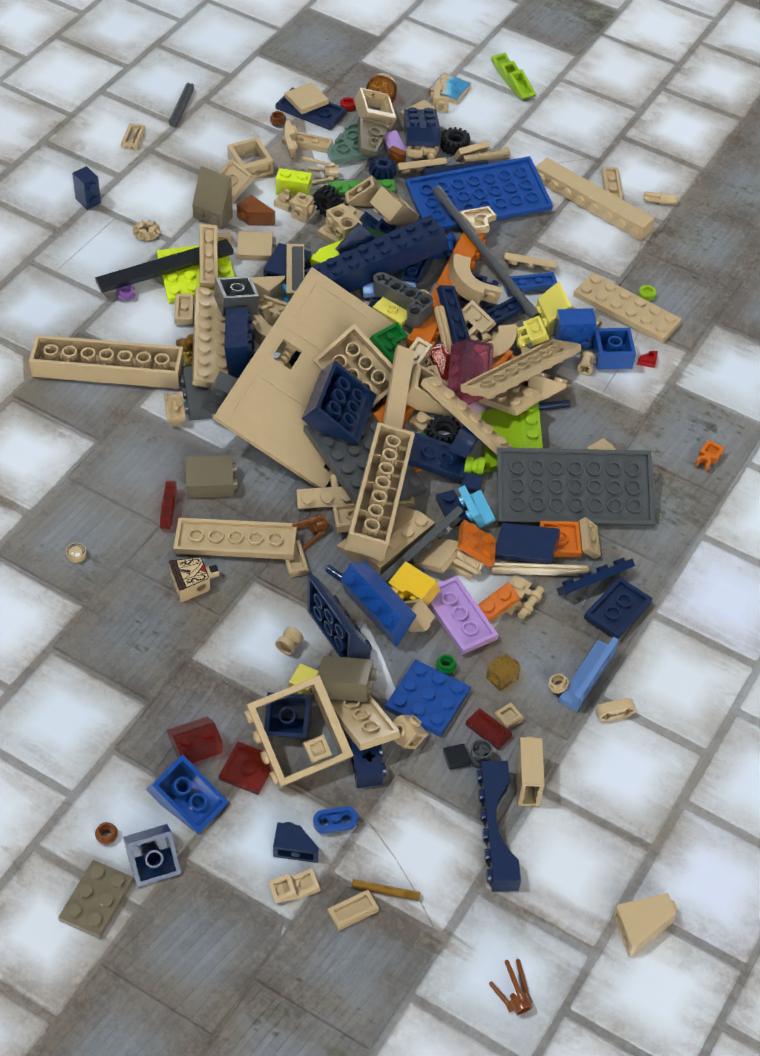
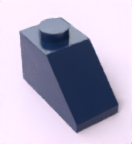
(294, 843)

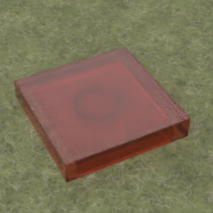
(245, 769)

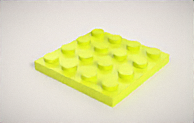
(187, 279)

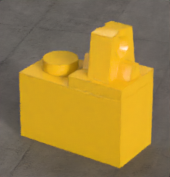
(413, 584)

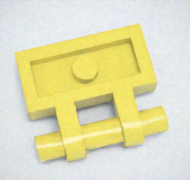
(535, 333)

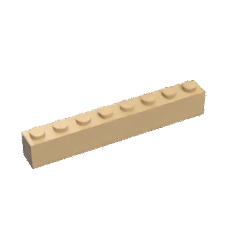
(595, 199)

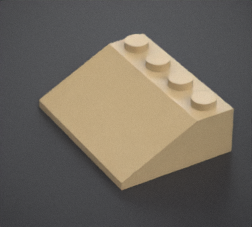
(361, 359)
(406, 532)

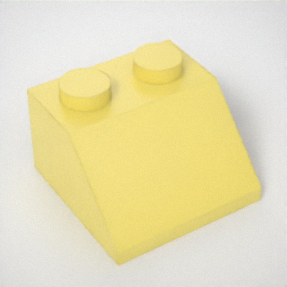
(549, 304)

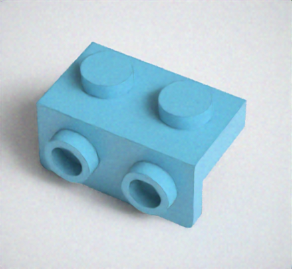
(477, 507)

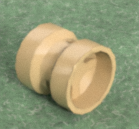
(289, 640)

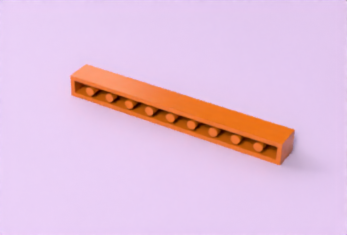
(429, 330)

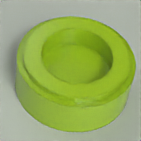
(647, 292)

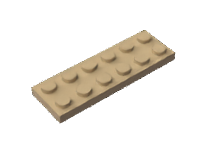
(627, 307)
(235, 538)

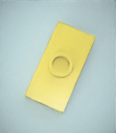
(391, 311)

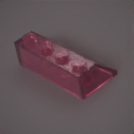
(468, 361)

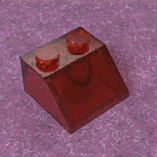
(196, 739)

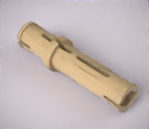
(488, 155)

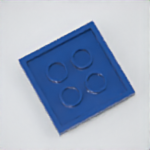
(428, 696)

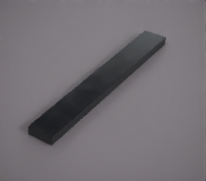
(157, 267)

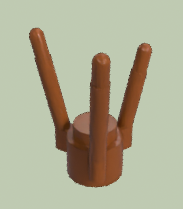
(316, 524)
(520, 1000)

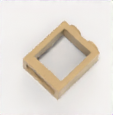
(379, 100)
(264, 166)

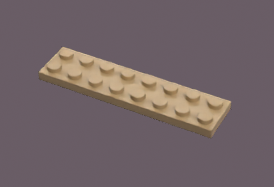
(207, 339)
(520, 368)

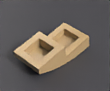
(294, 887)

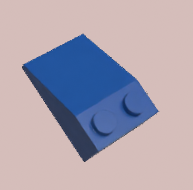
(187, 794)

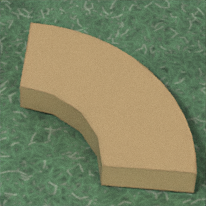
(504, 340)

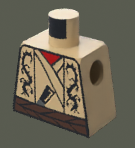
(191, 577)

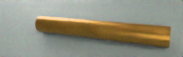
(386, 890)

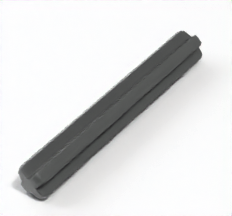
(181, 104)

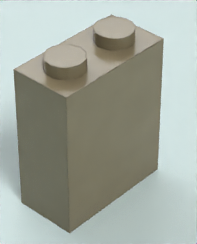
(210, 476)
(347, 678)

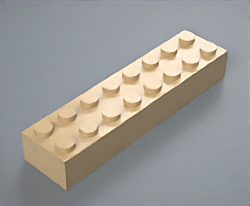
(106, 361)
(379, 491)

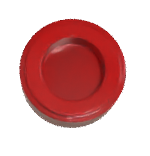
(348, 103)

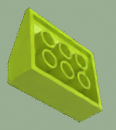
(519, 431)

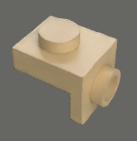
(439, 102)

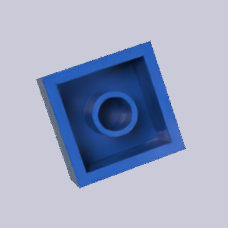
(576, 326)
(614, 348)

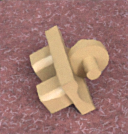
(174, 408)

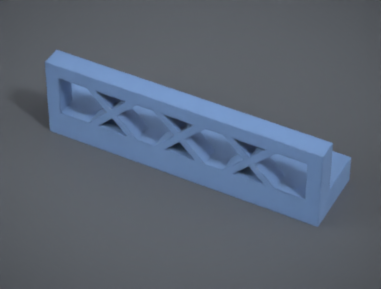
(588, 674)

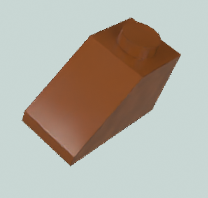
(255, 212)

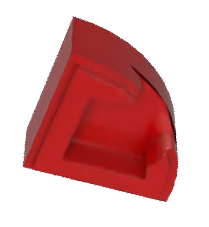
(648, 359)

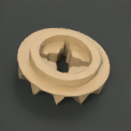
(142, 234)

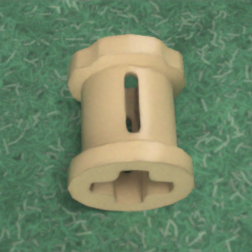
(586, 361)

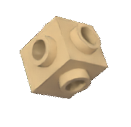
(302, 207)
(410, 731)

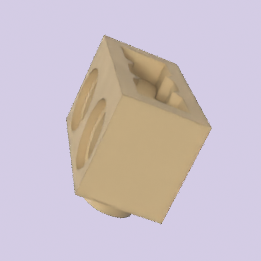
(341, 220)

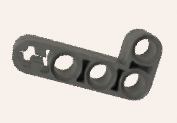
(416, 302)

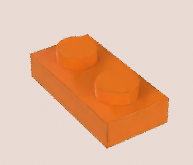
(499, 601)

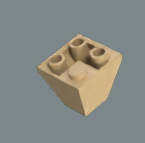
(548, 386)

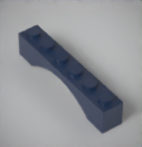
(503, 865)

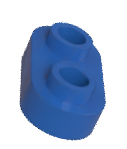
(335, 818)

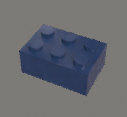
(421, 127)

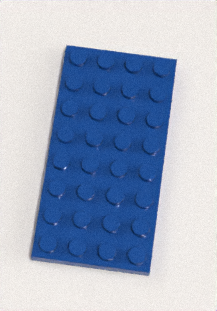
(506, 186)

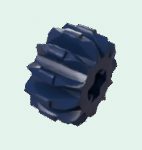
(382, 168)

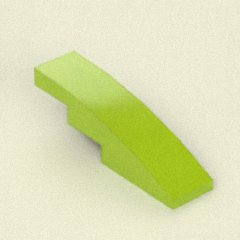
(513, 76)

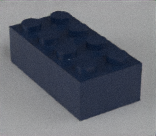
(238, 340)

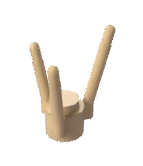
(330, 170)

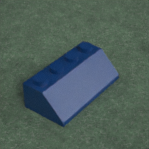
(378, 601)

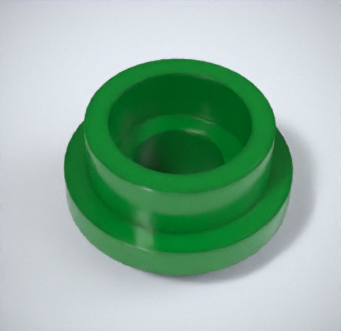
(446, 660)

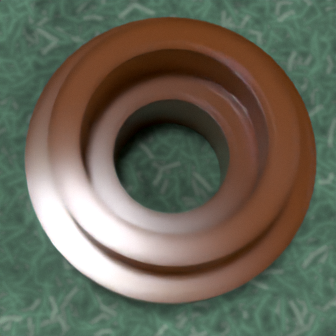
(278, 118)
(103, 828)

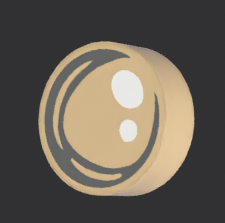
(76, 552)

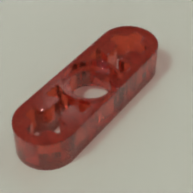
(168, 505)

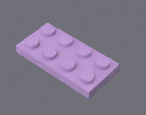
(462, 616)

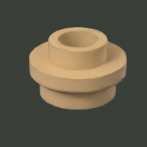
(558, 683)

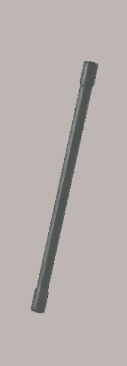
(527, 306)

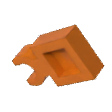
(709, 453)

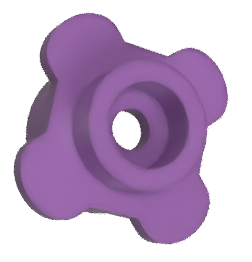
(126, 293)

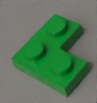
(387, 340)

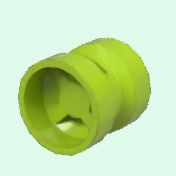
(475, 465)

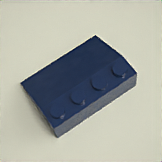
(339, 404)
(335, 621)

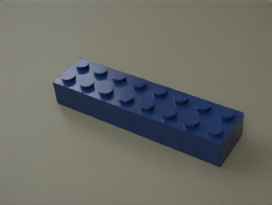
(385, 254)

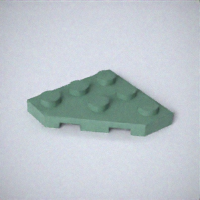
(346, 146)

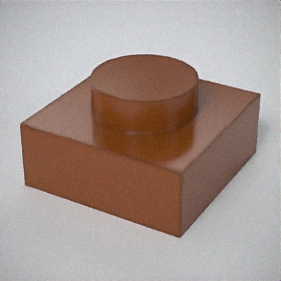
(397, 155)

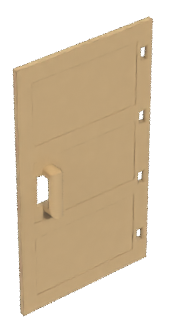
(270, 398)

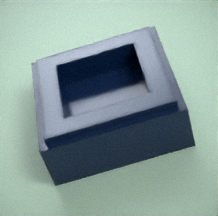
(472, 482)

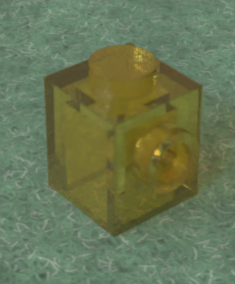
(503, 671)

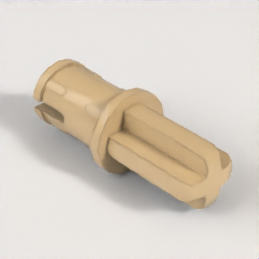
(661, 198)

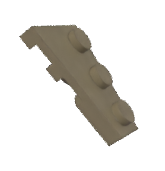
(370, 135)

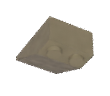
(213, 198)

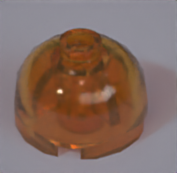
(383, 83)

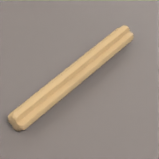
(539, 569)

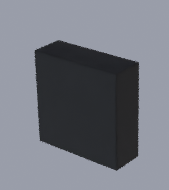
(456, 756)

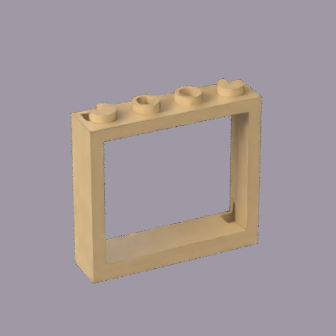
(330, 717)

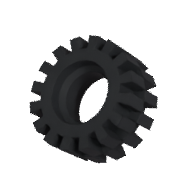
(448, 137)
(327, 198)
(443, 424)

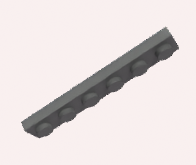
(425, 543)

